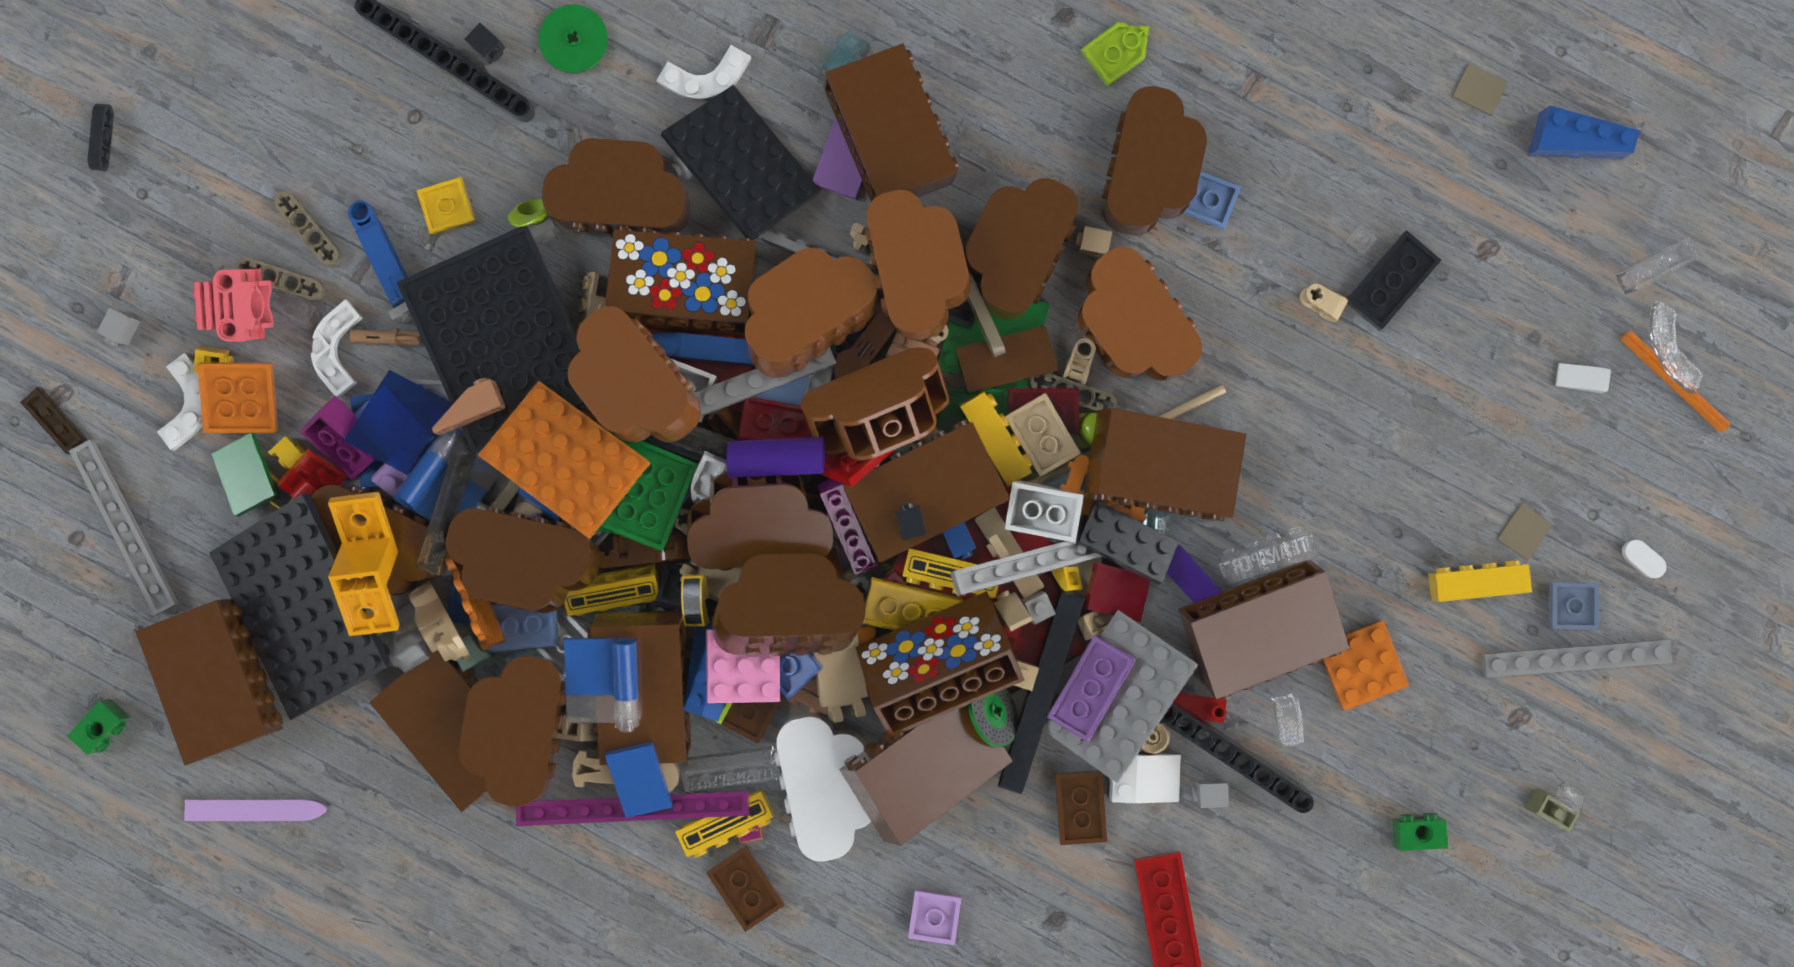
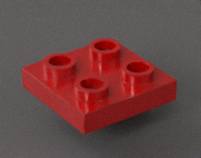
(310, 474)

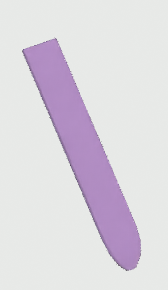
(252, 809)

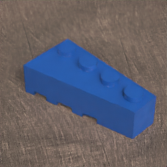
(1578, 135)
(696, 688)

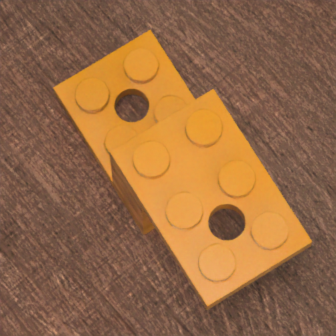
(363, 564)

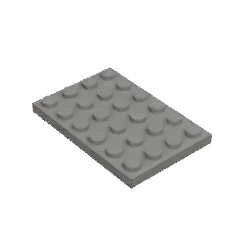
(1138, 705)

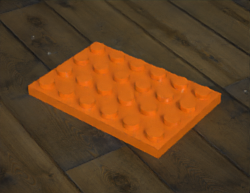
(564, 459)

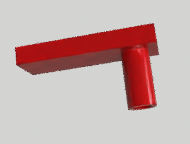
(1204, 707)

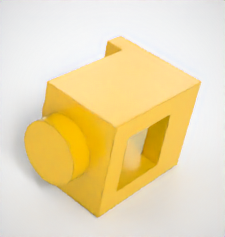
(206, 354)
(288, 451)

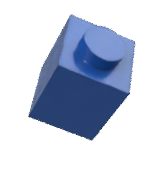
(959, 541)

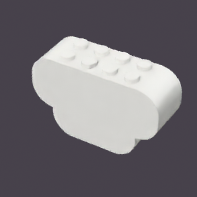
(817, 793)

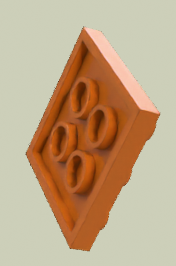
(237, 397)
(1366, 668)

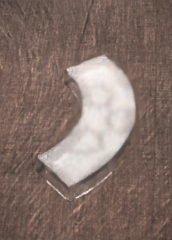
(1663, 340)

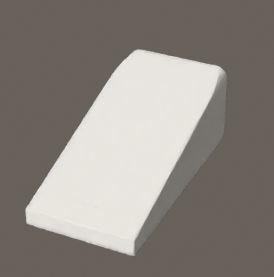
(1583, 377)

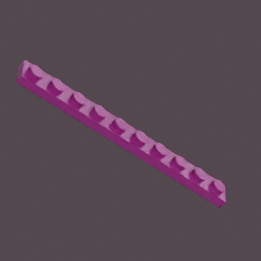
(610, 809)

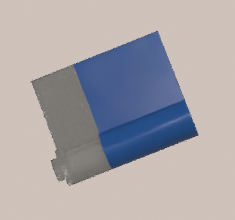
(424, 482)
(602, 681)

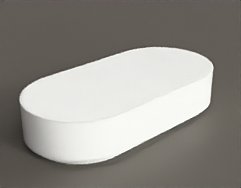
(1644, 559)

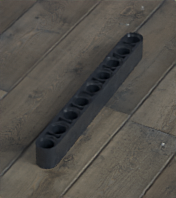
(437, 51)
(1038, 701)
(1234, 753)

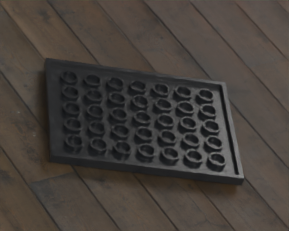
(496, 320)
(289, 607)

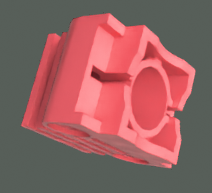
(234, 305)

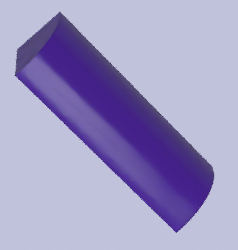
(776, 457)
(1190, 576)

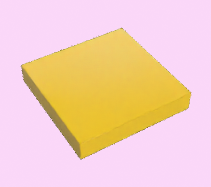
(445, 206)

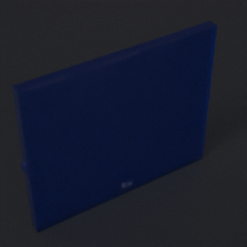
(397, 422)

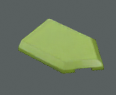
(1117, 51)

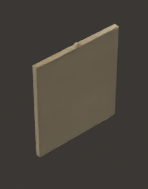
(1479, 89)
(1524, 531)

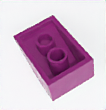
(327, 433)

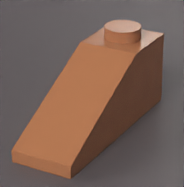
(472, 405)

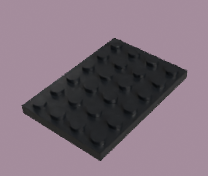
(741, 163)

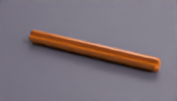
(1695, 400)

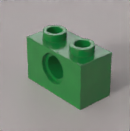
(86, 732)
(1432, 838)

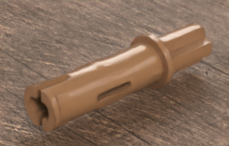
(386, 337)

